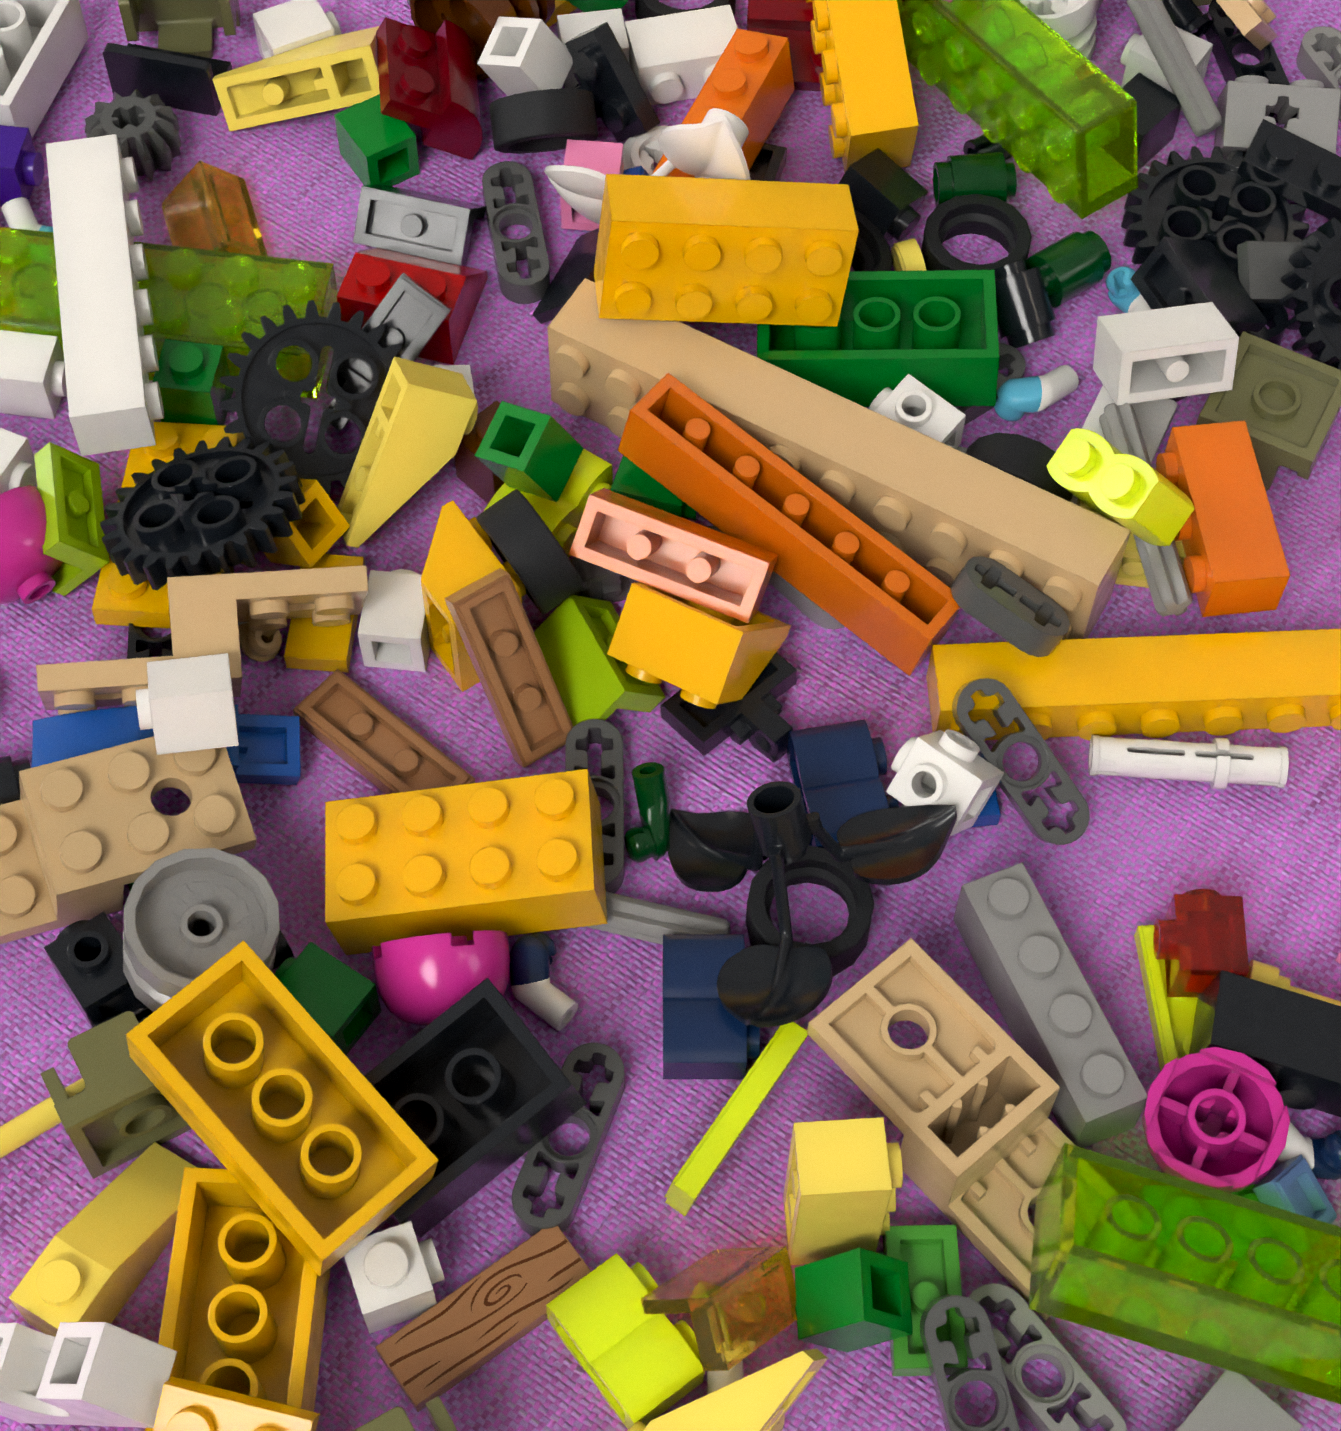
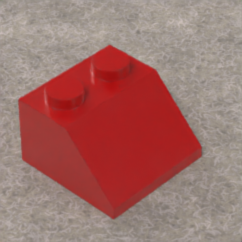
(377, 270)

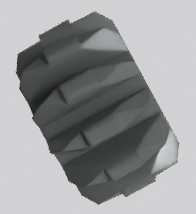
(143, 130)

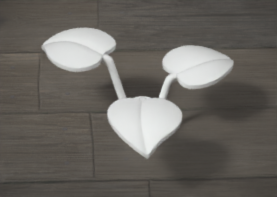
(697, 149)

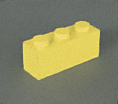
(839, 1187)

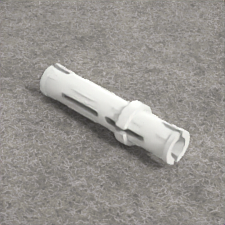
(1189, 761)

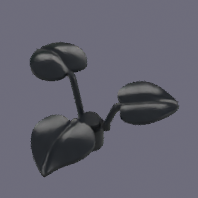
(715, 850)

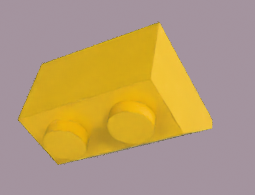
(693, 646)

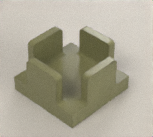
(180, 24)
(1285, 404)
(119, 1107)

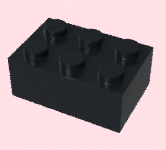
(475, 1096)

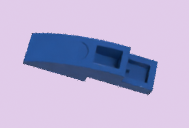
(265, 752)

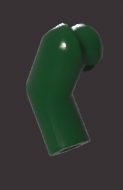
(654, 812)

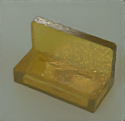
(213, 213)
(733, 1300)

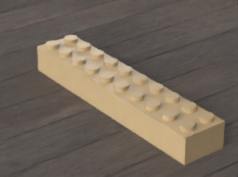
(893, 478)

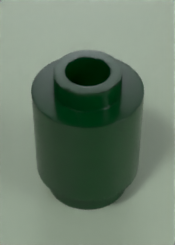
(974, 174)
(1072, 265)

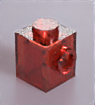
(1200, 939)

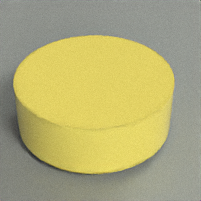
(907, 256)

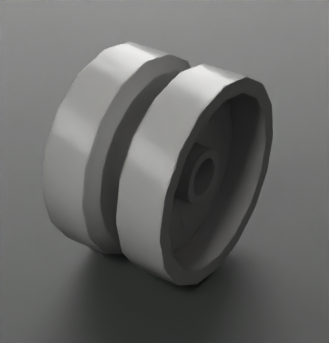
(189, 916)

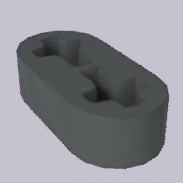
(1010, 606)

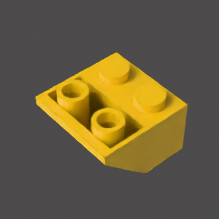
(456, 559)

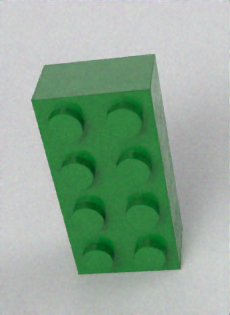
(896, 325)

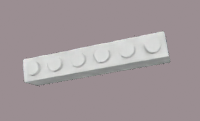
(101, 296)

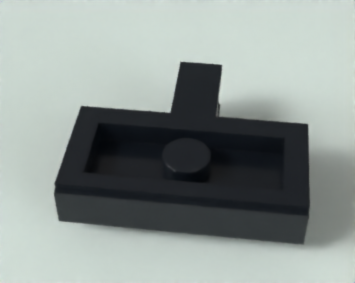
(608, 75)
(751, 718)

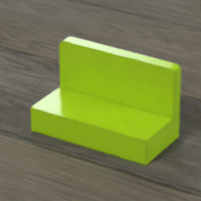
(73, 514)
(587, 678)

